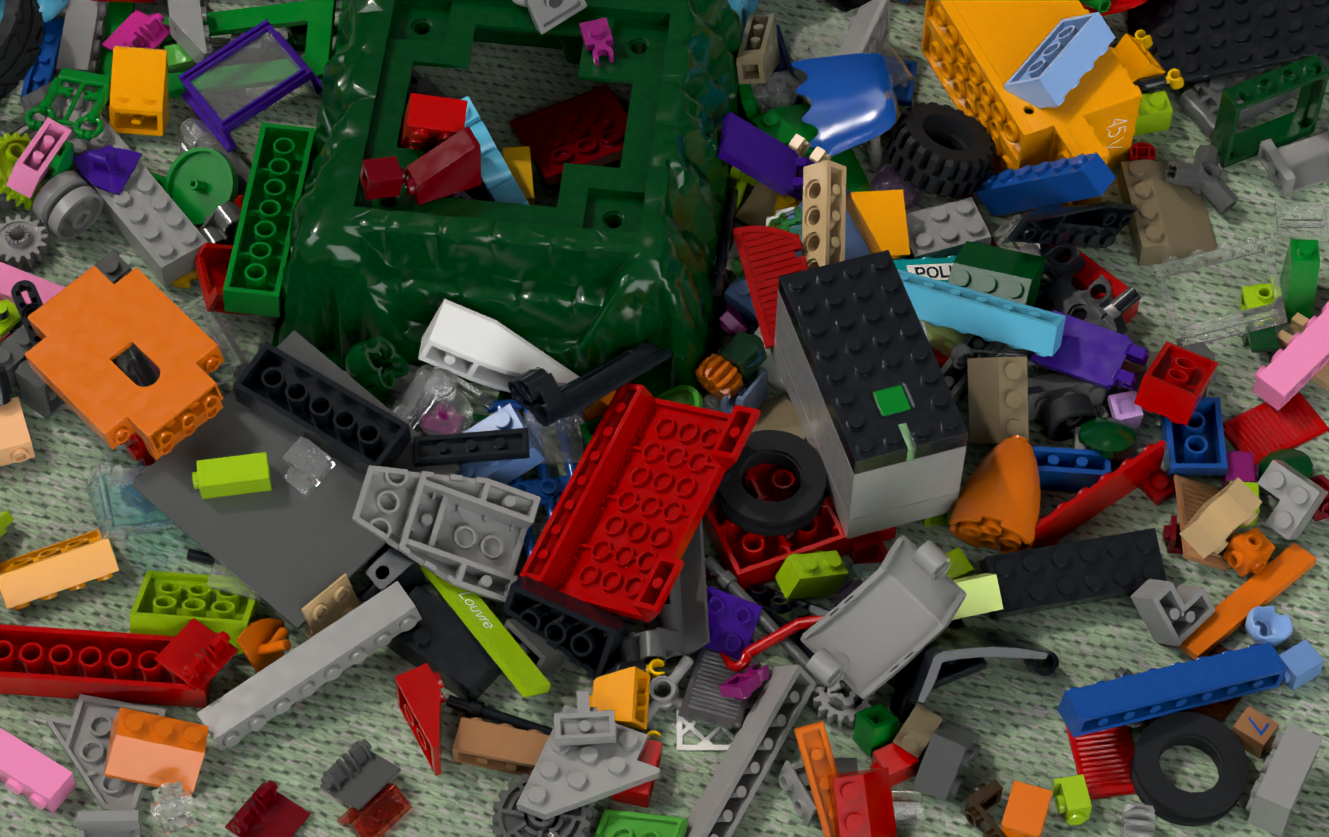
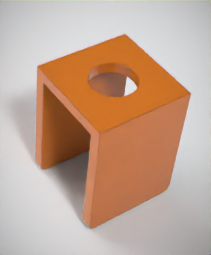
(1026, 810)

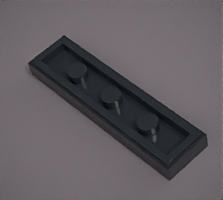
(471, 447)

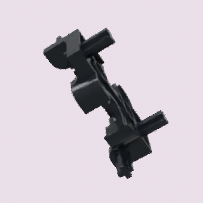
(1064, 298)

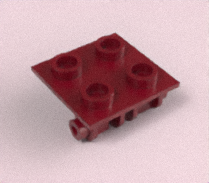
(267, 815)

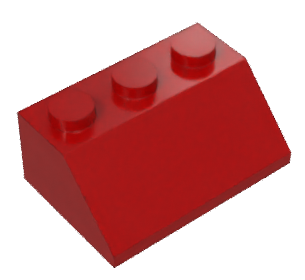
(862, 803)

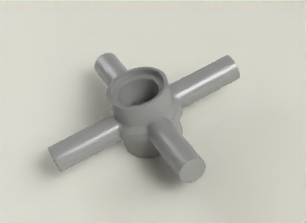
(668, 683)

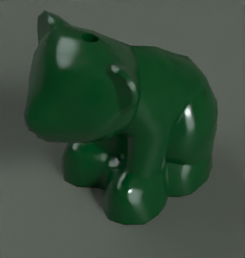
(375, 366)

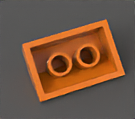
(155, 749)

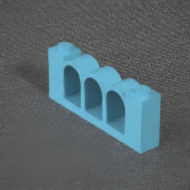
(494, 170)

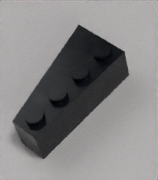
(571, 625)

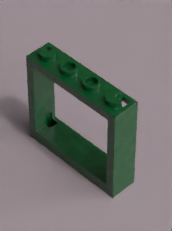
(1306, 73)

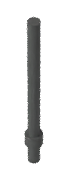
(729, 582)

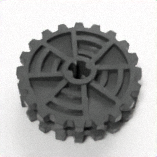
(514, 823)

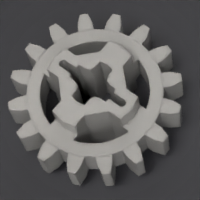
(839, 703)

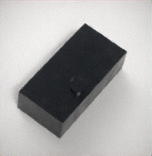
(447, 648)

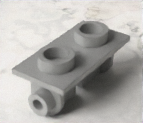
(795, 782)

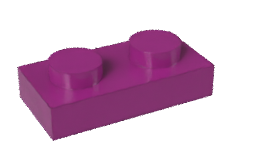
(731, 319)

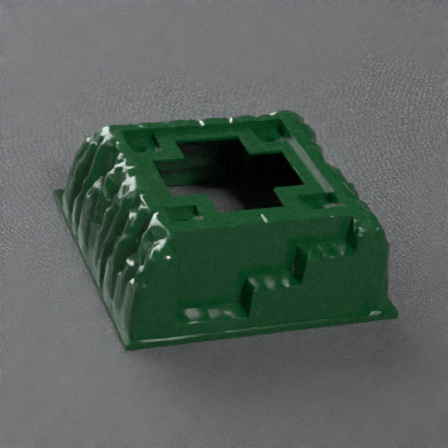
(578, 280)

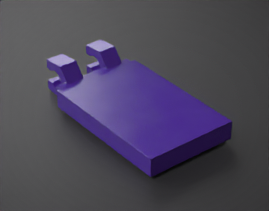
(762, 157)
(1094, 355)

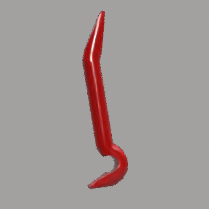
(768, 641)

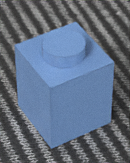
(1302, 664)

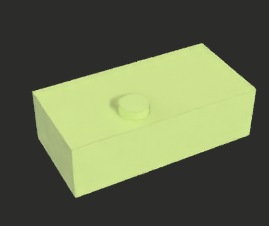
(982, 595)

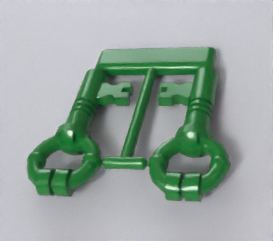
(56, 89)

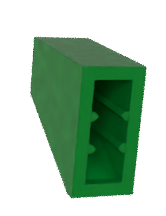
(1300, 277)

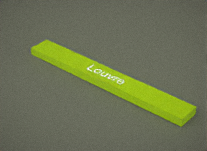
(492, 637)

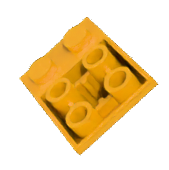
(139, 91)

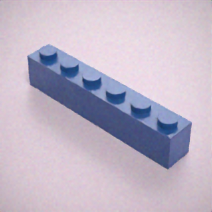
(1045, 184)

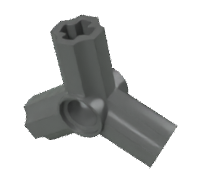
(1203, 178)

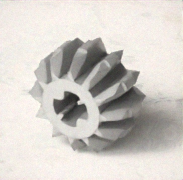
(1137, 820)

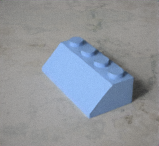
(1061, 60)

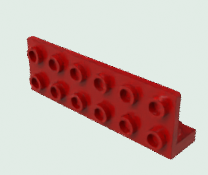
(1141, 472)

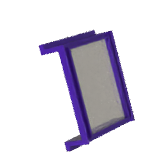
(244, 80)

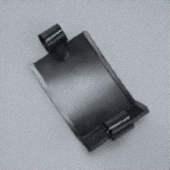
(918, 677)

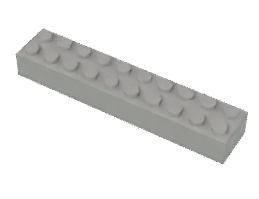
(143, 209)

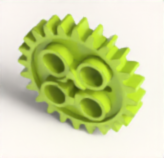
(10, 151)

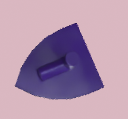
(107, 167)

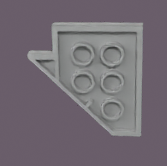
(86, 744)
(584, 773)

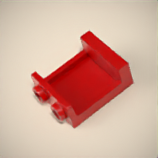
(212, 268)

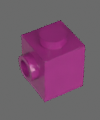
(1240, 465)

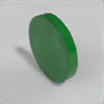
(201, 182)

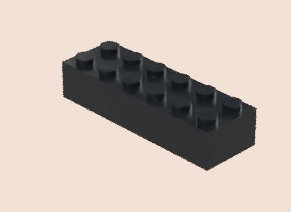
(321, 410)
(1075, 572)

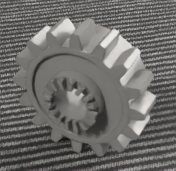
(22, 241)

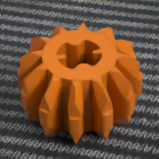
(718, 377)

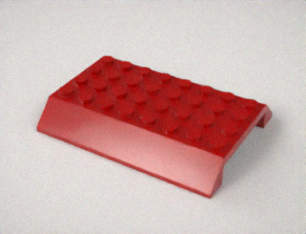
(637, 501)

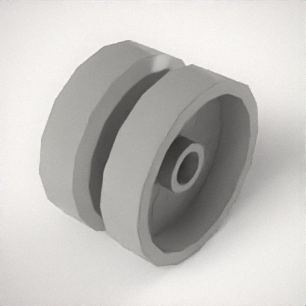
(67, 205)

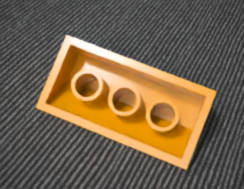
(56, 568)

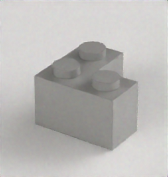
(1297, 497)
(1170, 611)

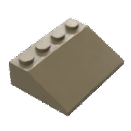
(1168, 215)

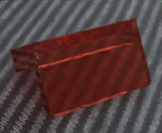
(378, 814)

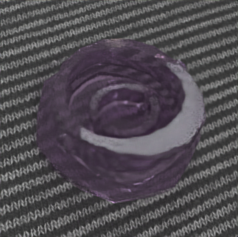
(890, 180)

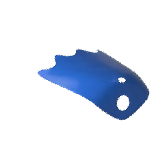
(847, 99)

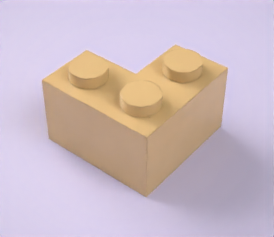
(1220, 518)

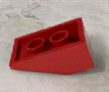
(1175, 383)
(421, 705)

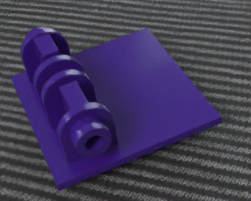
(730, 622)

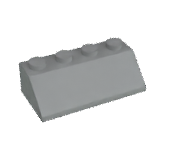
(867, 29)

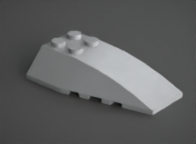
(450, 524)

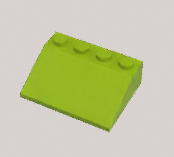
(173, 599)

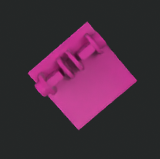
(139, 32)

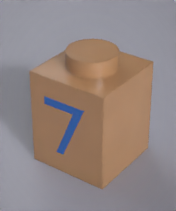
(1255, 731)

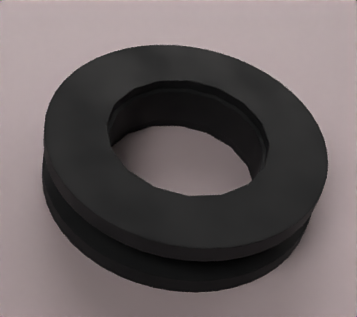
(775, 517)
(1201, 733)

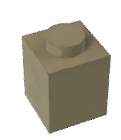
(917, 730)

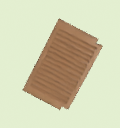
(1190, 497)

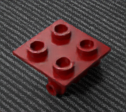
(196, 654)

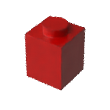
(900, 762)

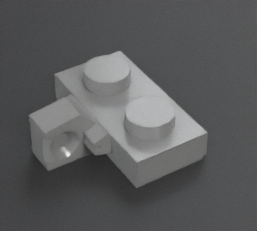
(584, 724)

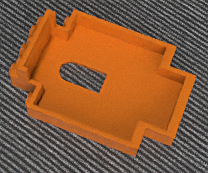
(97, 322)

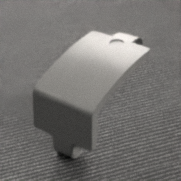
(885, 619)

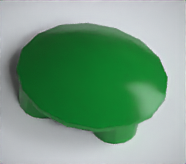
(62, 163)

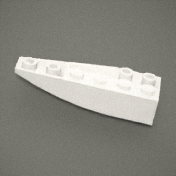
(483, 349)

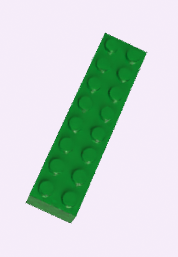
(263, 232)

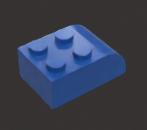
(1199, 445)

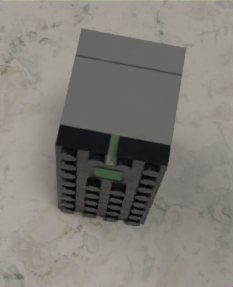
(869, 393)

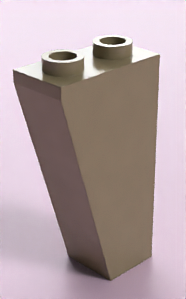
(758, 49)

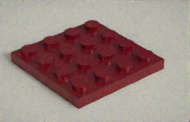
(574, 131)

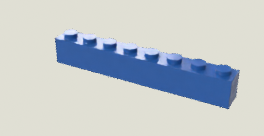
(1171, 689)

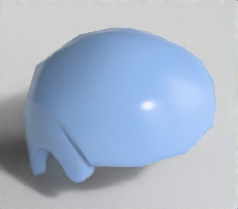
(1267, 626)

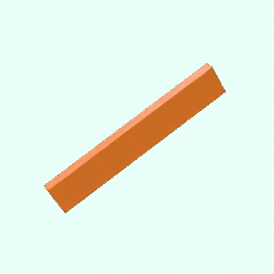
(1255, 592)

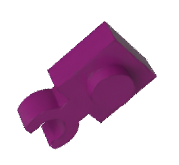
(598, 38)
(743, 684)

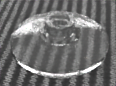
(457, 408)

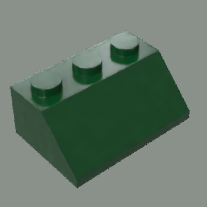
(998, 272)

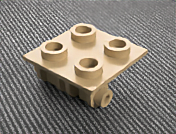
(330, 606)

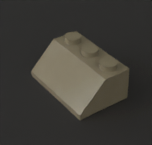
(997, 399)

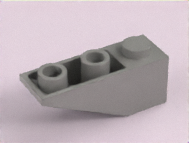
(187, 27)

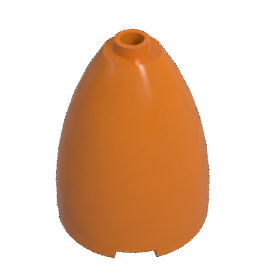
(1000, 499)

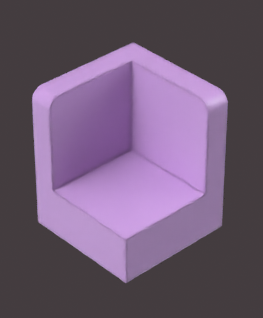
(1124, 409)

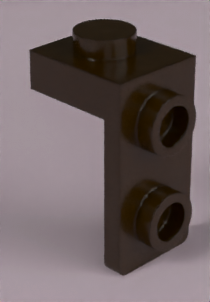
(978, 802)

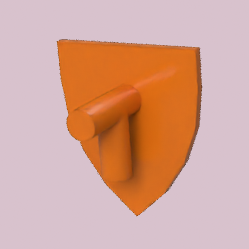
(264, 642)

